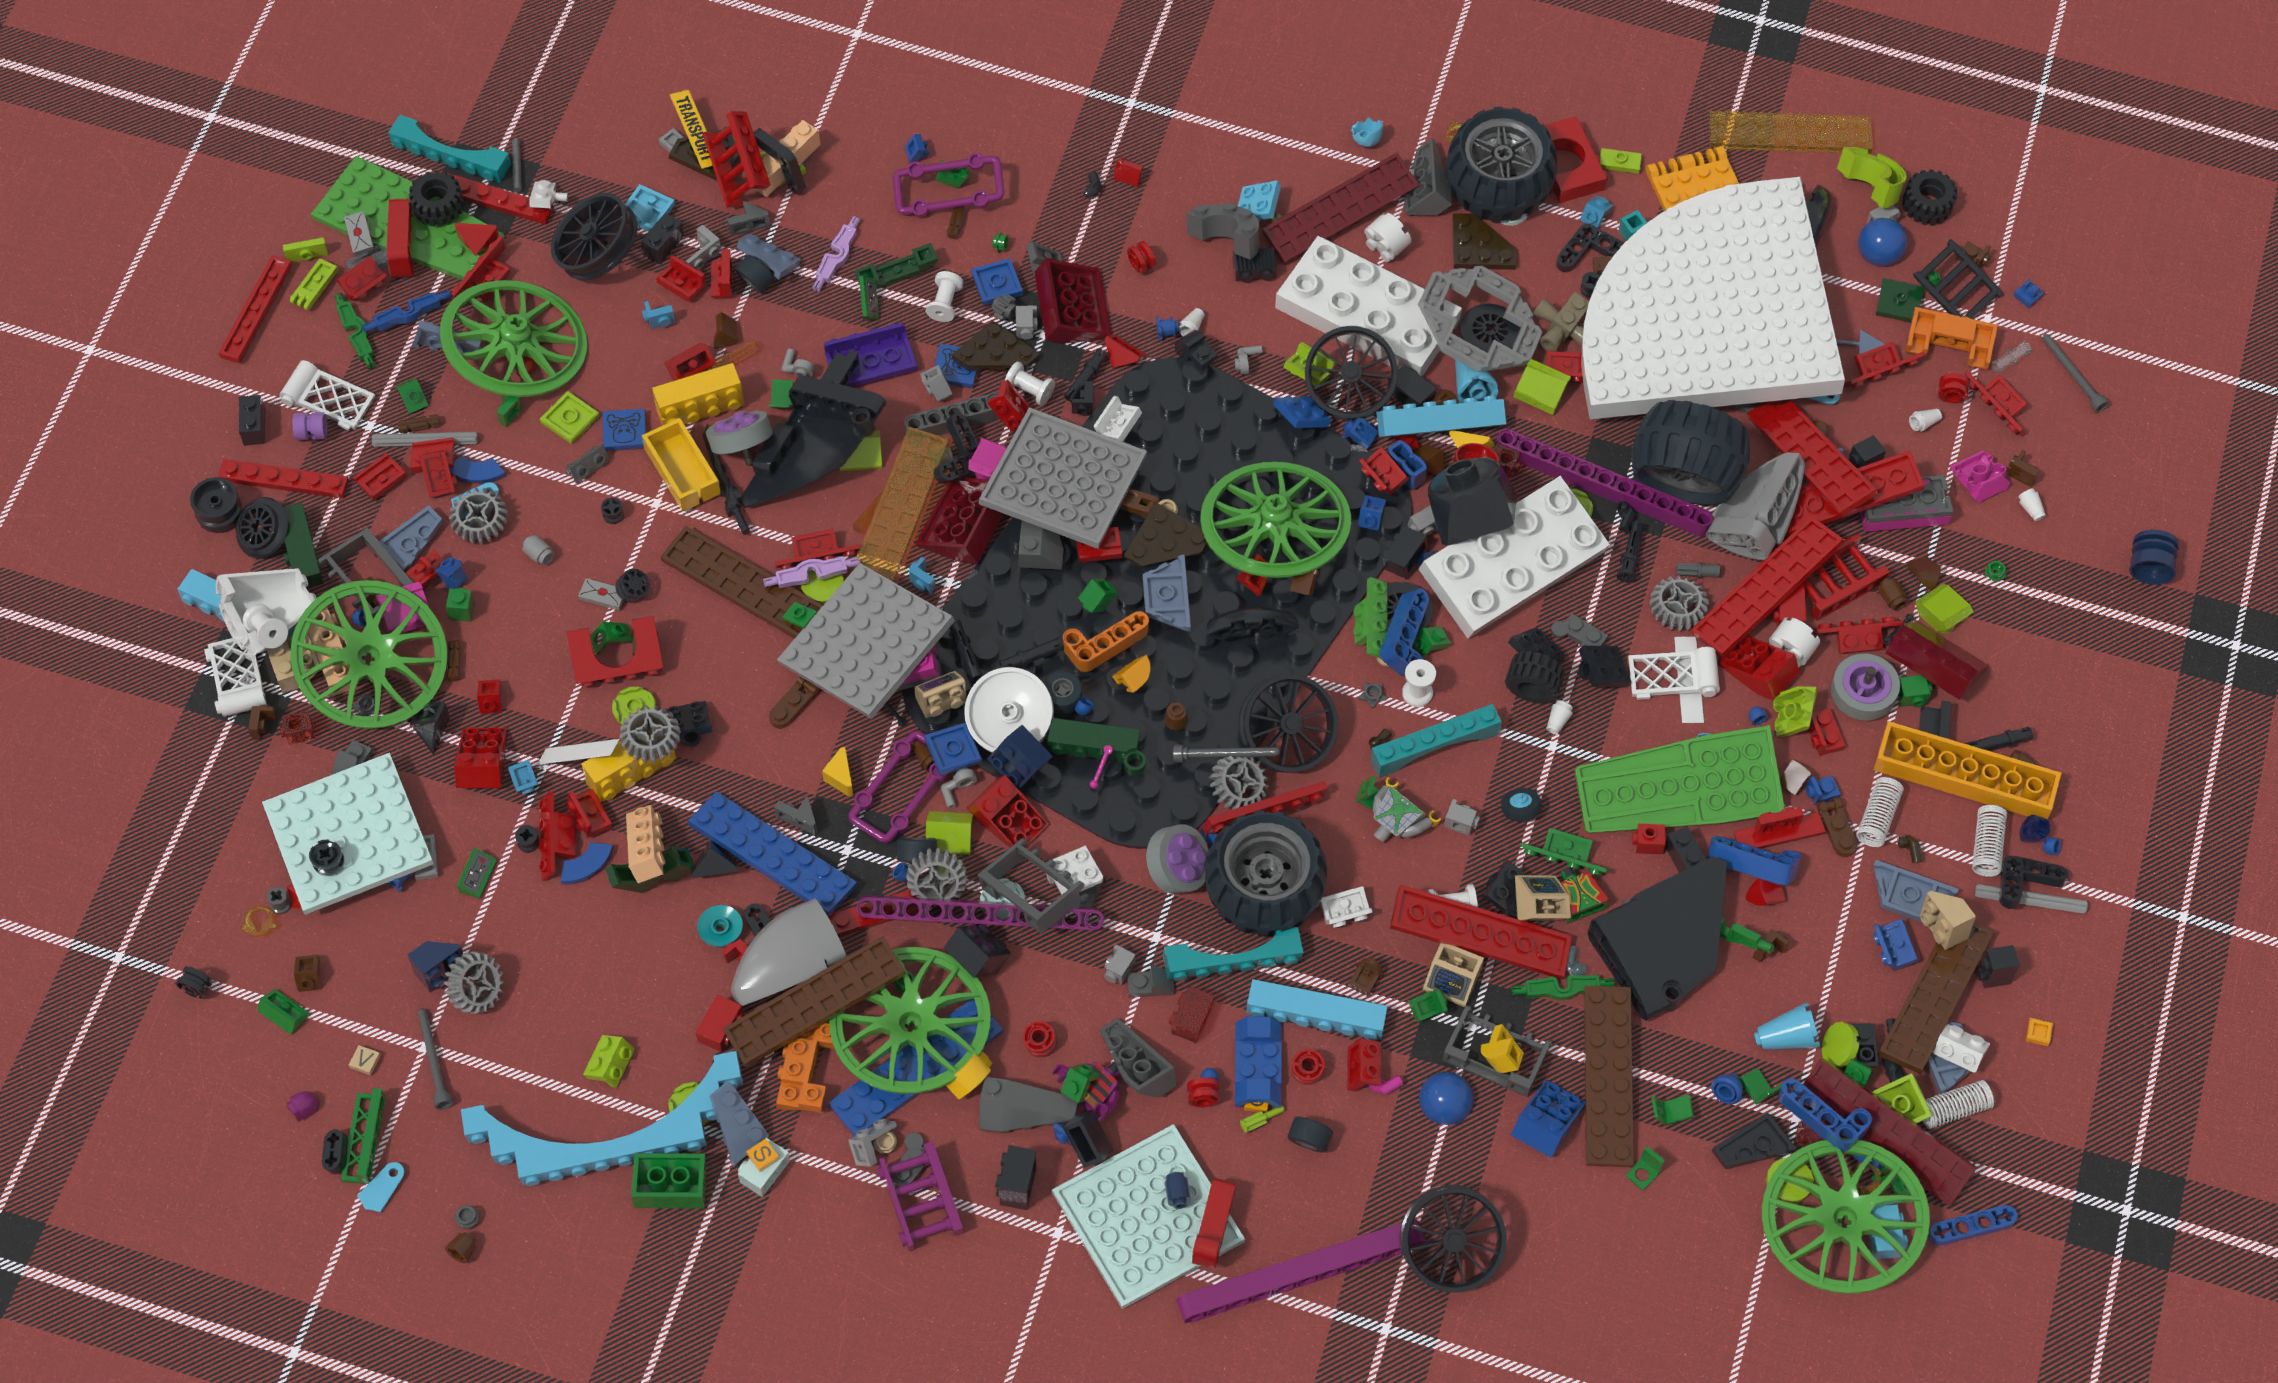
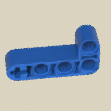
(1398, 642)
(1756, 862)
(1821, 1111)

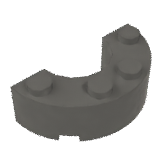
(1228, 222)

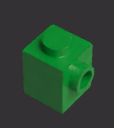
(1097, 595)
(460, 604)
(1914, 691)

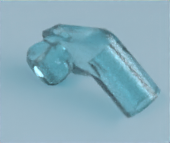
(1572, 965)

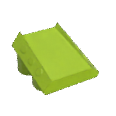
(1541, 386)
(1943, 608)
(1794, 710)

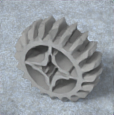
(468, 527)
(1683, 596)
(667, 734)
(1224, 782)
(927, 884)
(464, 992)

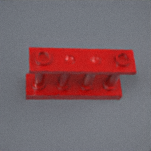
(749, 153)
(1857, 586)

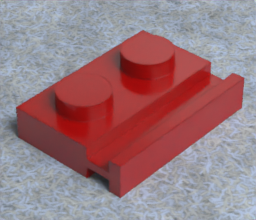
(431, 446)
(380, 476)
(1109, 548)

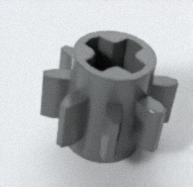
(1004, 307)

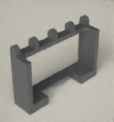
(353, 545)
(1038, 920)
(1513, 1082)

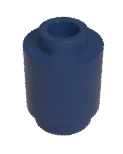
(1177, 1190)

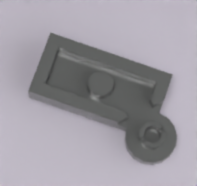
(1579, 631)
(914, 1144)

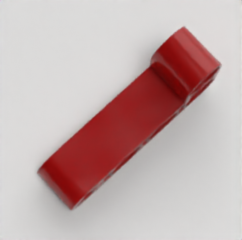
(399, 238)
(1214, 1223)

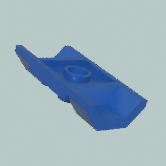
(1258, 1061)

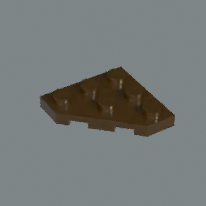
(684, 154)
(1479, 245)
(994, 349)
(1164, 539)

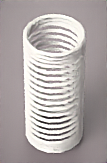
(1981, 817)
(1869, 829)
(1932, 1121)

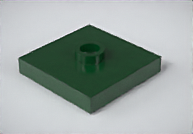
(1898, 300)

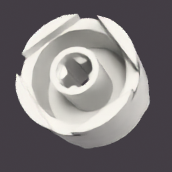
(1387, 236)
(1795, 638)

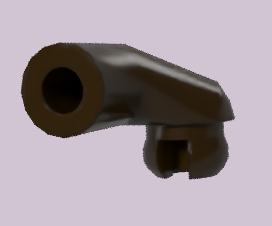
(1382, 738)
(1912, 845)

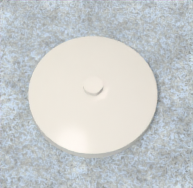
(1003, 703)

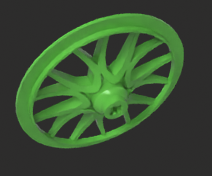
(513, 337)
(1275, 518)
(369, 643)
(915, 1012)
(1846, 1206)

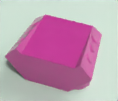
(986, 458)
(1981, 475)
(397, 612)

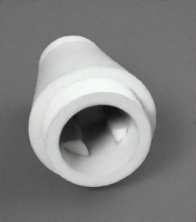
(1191, 321)
(1923, 419)
(2032, 504)
(1559, 716)

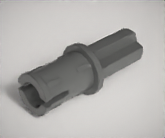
(1698, 570)

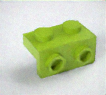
(1297, 362)
(609, 1060)

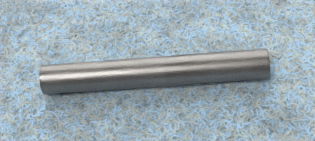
(516, 153)

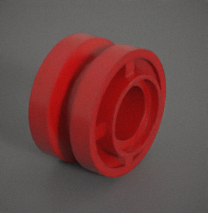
(1141, 257)
(1953, 388)
(1036, 1029)
(1308, 1056)
(1203, 1092)

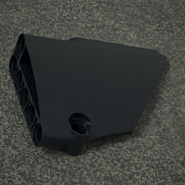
(814, 440)
(1664, 937)

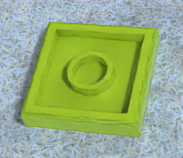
(569, 417)

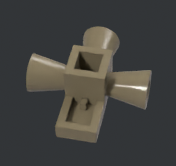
(1563, 322)

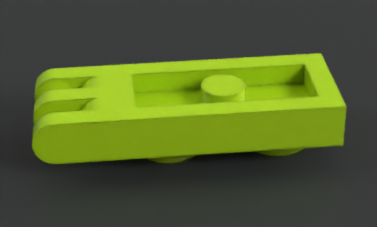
(314, 284)

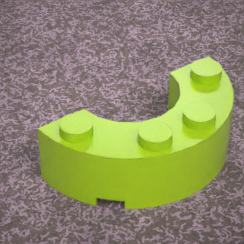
(1879, 171)

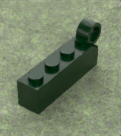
(300, 545)
(1089, 740)

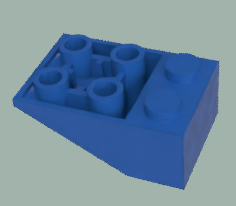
(1548, 1118)

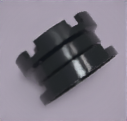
(631, 586)
(326, 857)
(194, 982)

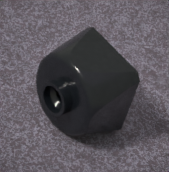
(1471, 500)

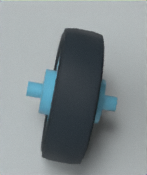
(1521, 804)

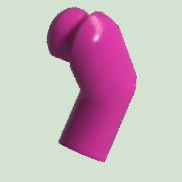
(1387, 1086)

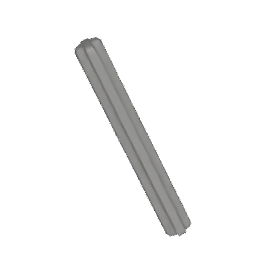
(407, 439)
(2036, 899)

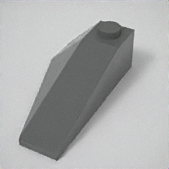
(1433, 192)
(1039, 548)
(1137, 1061)
(1014, 1105)

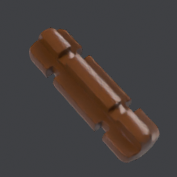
(955, 222)
(418, 423)
(454, 660)

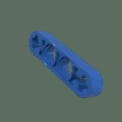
(1971, 1222)

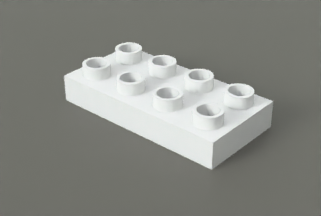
(1343, 289)
(1507, 568)

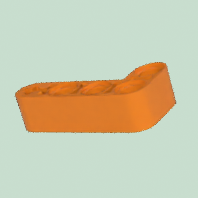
(1132, 627)

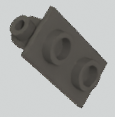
(588, 464)

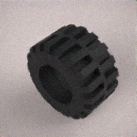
(1930, 184)
(435, 185)
(1535, 677)

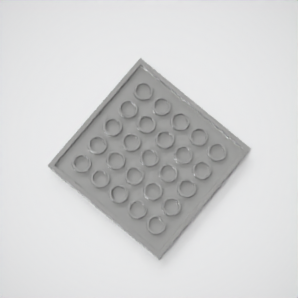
(1063, 477)
(866, 640)

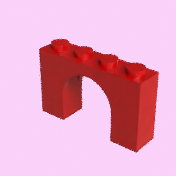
(1590, 176)
(589, 668)

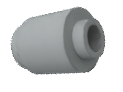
(538, 550)

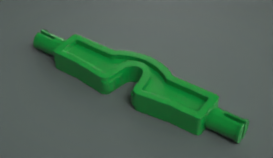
(358, 339)
(1744, 936)
(1550, 988)

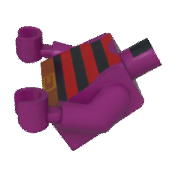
(1102, 1092)

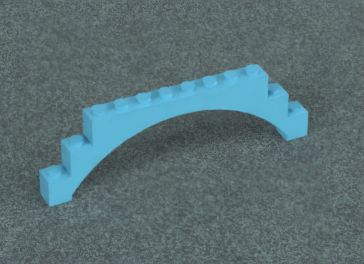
(547, 1160)

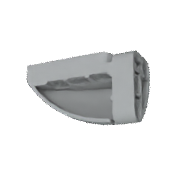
(1759, 509)
(787, 953)

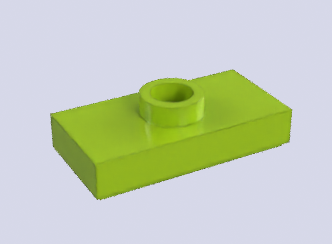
(1620, 160)
(305, 249)

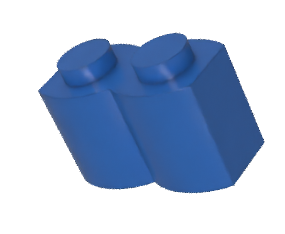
(1410, 464)

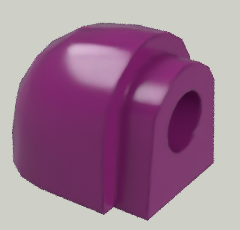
(303, 1105)

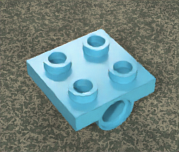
(1260, 199)
(649, 206)

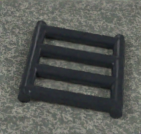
(1965, 262)

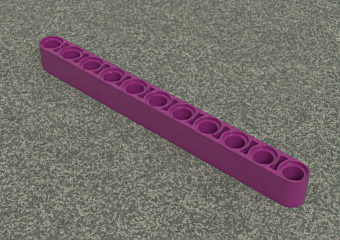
(1611, 490)
(969, 908)
(1294, 1273)

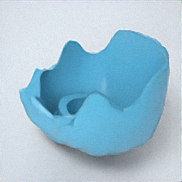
(1368, 132)

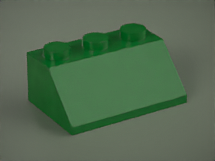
(669, 1180)

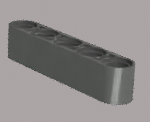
(924, 419)

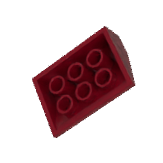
(1071, 302)
(959, 524)
(1935, 658)

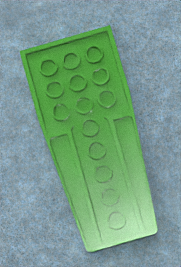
(368, 189)
(1683, 783)

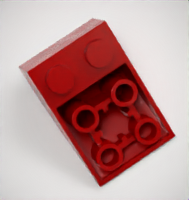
(1761, 667)
(480, 758)
(1007, 813)

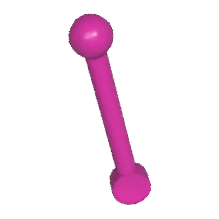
(1107, 749)

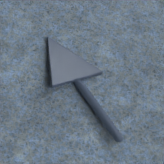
(1865, 343)

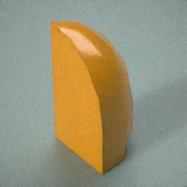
(1134, 674)

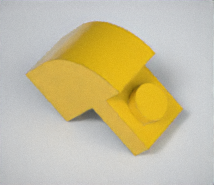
(1502, 1051)
(970, 1075)

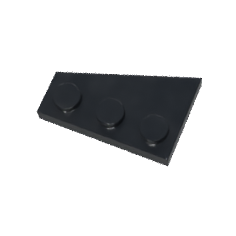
(1754, 1143)

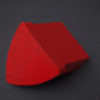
(1128, 172)
(1765, 893)

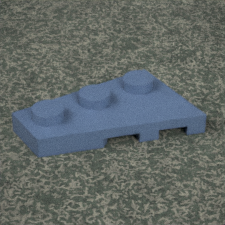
(771, 257)
(429, 335)
(412, 537)
(738, 1123)

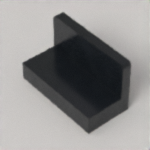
(842, 368)
(1936, 720)

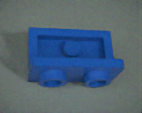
(1896, 945)

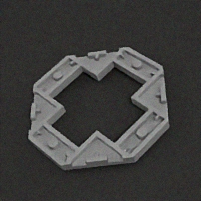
(1442, 324)

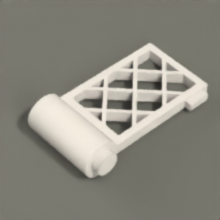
(301, 386)
(1702, 666)
(241, 696)

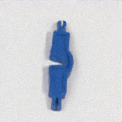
(398, 316)

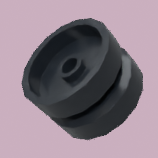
(216, 504)

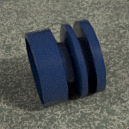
(2154, 557)

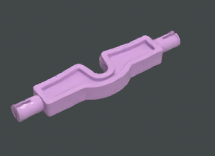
(832, 262)
(799, 574)

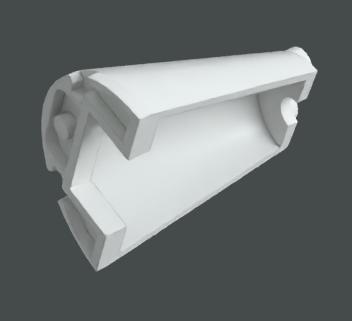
(278, 589)

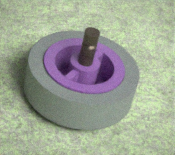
(739, 433)
(1865, 687)
(1177, 859)

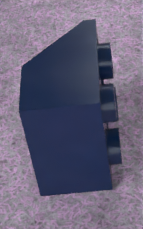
(1019, 757)
(432, 961)

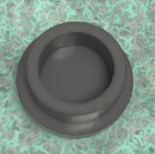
(466, 1217)

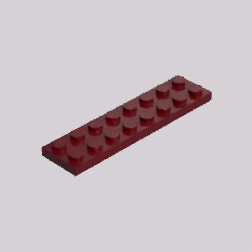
(1340, 207)
(1933, 1162)

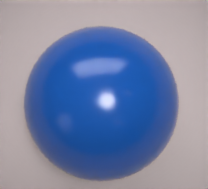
(1882, 242)
(1446, 1098)

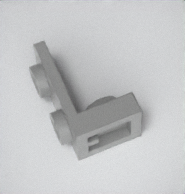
(710, 249)
(861, 1143)

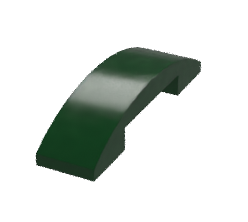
(900, 269)

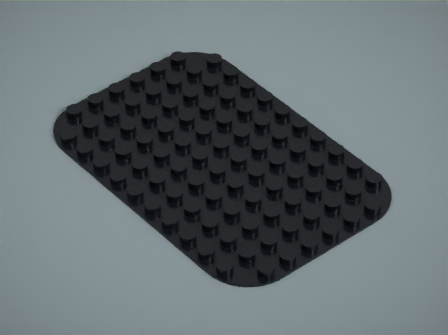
(1194, 435)

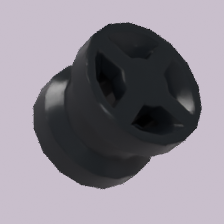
(1586, 286)
(608, 507)
(530, 843)

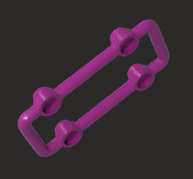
(979, 199)
(899, 821)

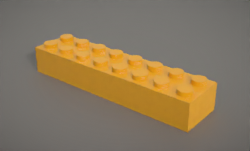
(1966, 771)

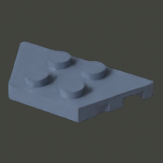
(1168, 594)
(1904, 890)
(1945, 1072)

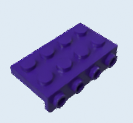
(881, 353)

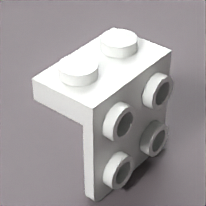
(1081, 867)

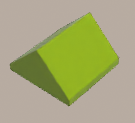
(866, 455)
(951, 831)
(1906, 1098)

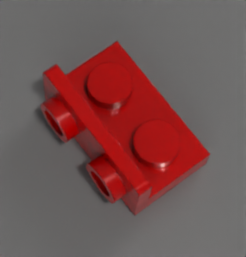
(722, 276)
(361, 278)
(1009, 405)
(1825, 733)
(1363, 1064)

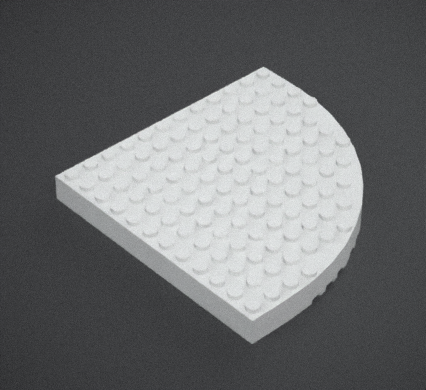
(1713, 307)

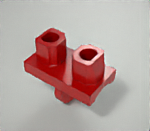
(425, 569)

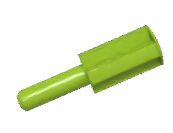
(1258, 1119)

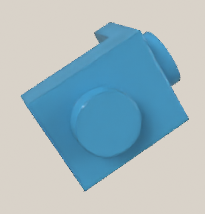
(1596, 210)
(658, 317)
(921, 579)
(523, 777)

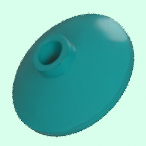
(717, 917)

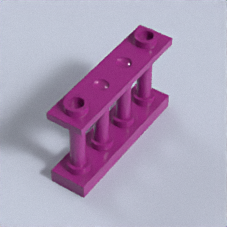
(943, 1200)

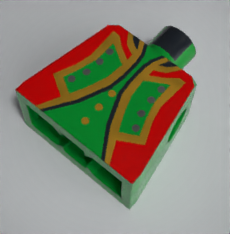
(1584, 894)

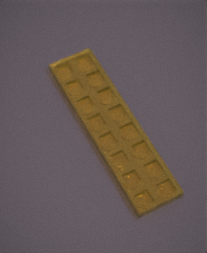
(1789, 131)
(902, 502)

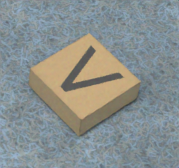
(364, 1060)

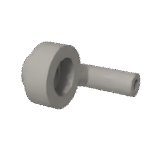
(1241, 362)
(800, 367)
(962, 779)

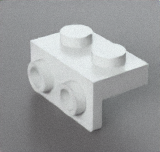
(1117, 419)
(1344, 906)
(1961, 1047)

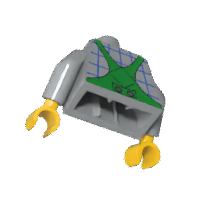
(1398, 814)

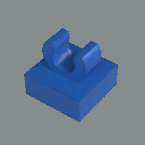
(916, 148)
(2028, 294)

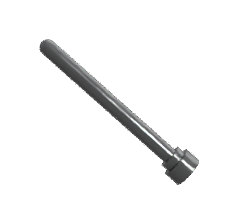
(2097, 401)
(1183, 753)
(442, 1098)

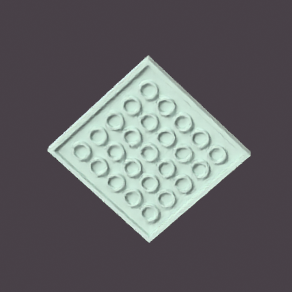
(362, 813)
(1127, 1220)

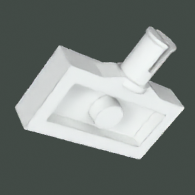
(545, 194)

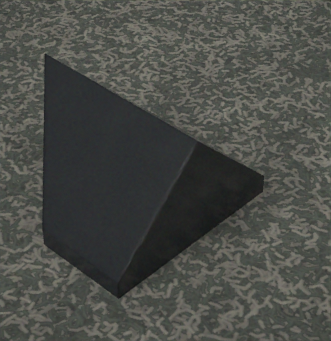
(431, 723)
(713, 862)

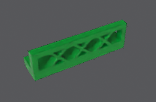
(369, 1138)

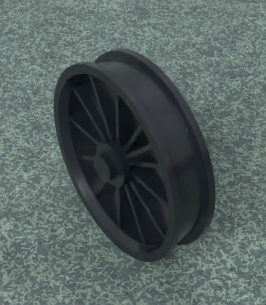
(594, 236)
(1351, 372)
(1289, 722)
(1453, 1238)

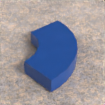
(472, 471)
(586, 865)

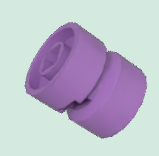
(309, 426)

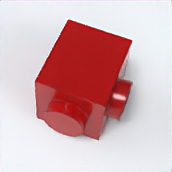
(1649, 838)

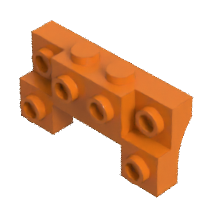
(1952, 332)
(798, 1069)

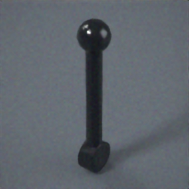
(1886, 640)
(901, 721)

